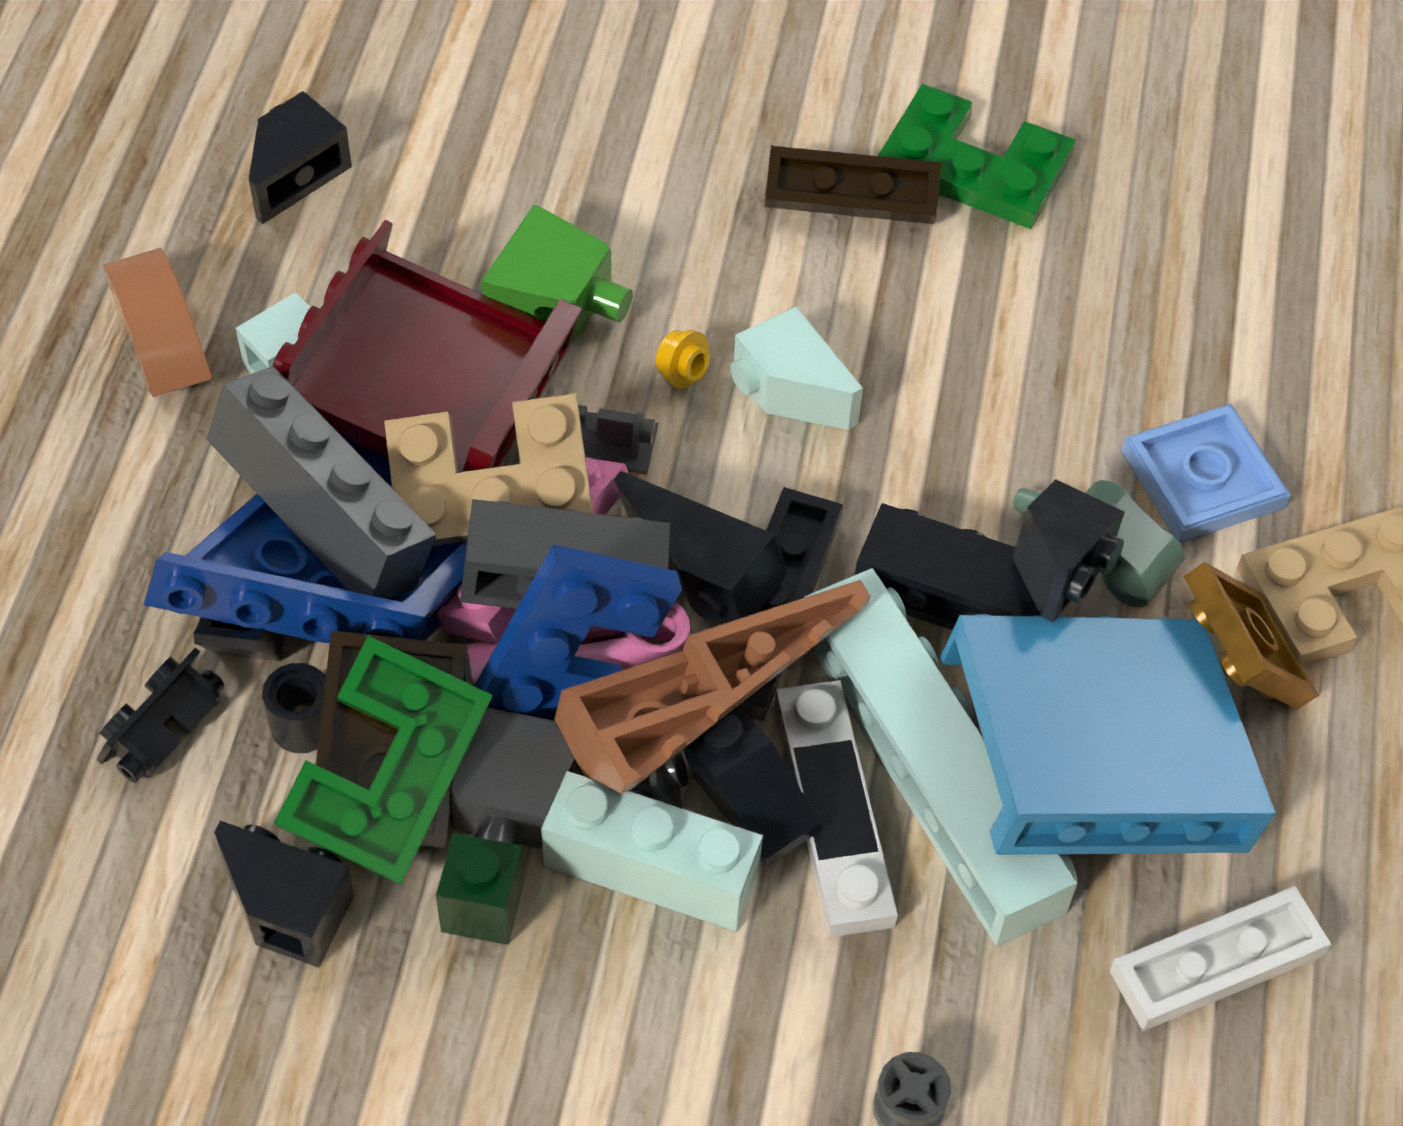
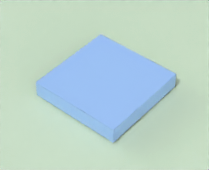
(1205, 473)

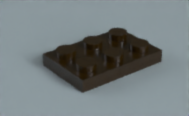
(356, 743)

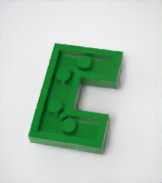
(1004, 186)
(434, 726)

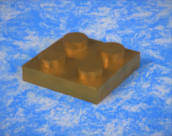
(1250, 635)

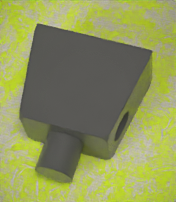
(510, 778)

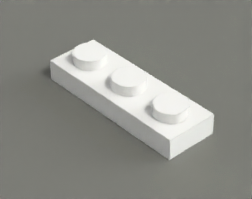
(1219, 958)

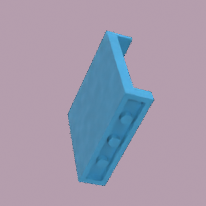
(1110, 736)

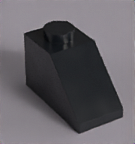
(295, 154)
(752, 784)

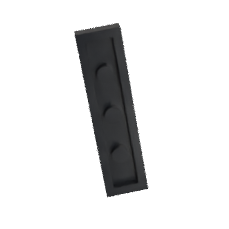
(804, 535)

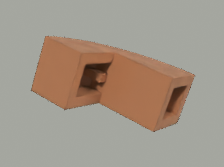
(157, 322)

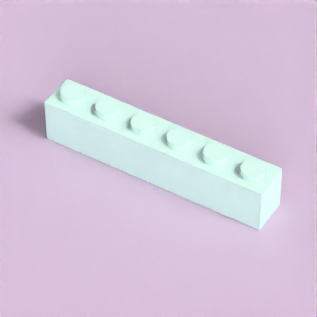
(939, 762)

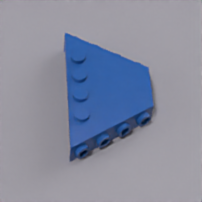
(267, 579)

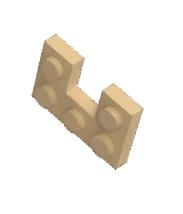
(548, 476)
(1310, 570)

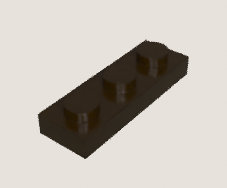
(853, 184)

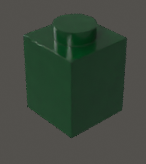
(480, 888)

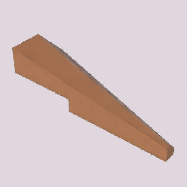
(648, 713)

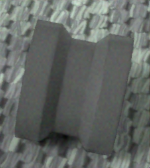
(915, 1080)

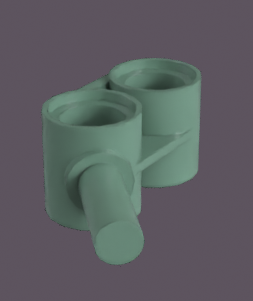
(1148, 551)

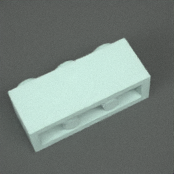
(651, 850)

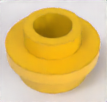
(683, 357)

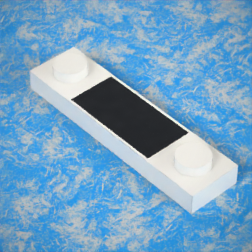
(828, 770)

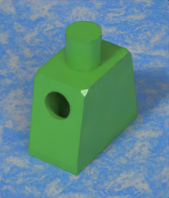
(554, 262)

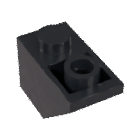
(1065, 546)
(285, 892)

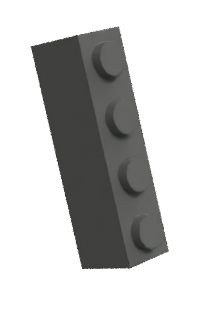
(320, 485)

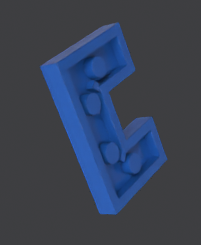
(554, 617)

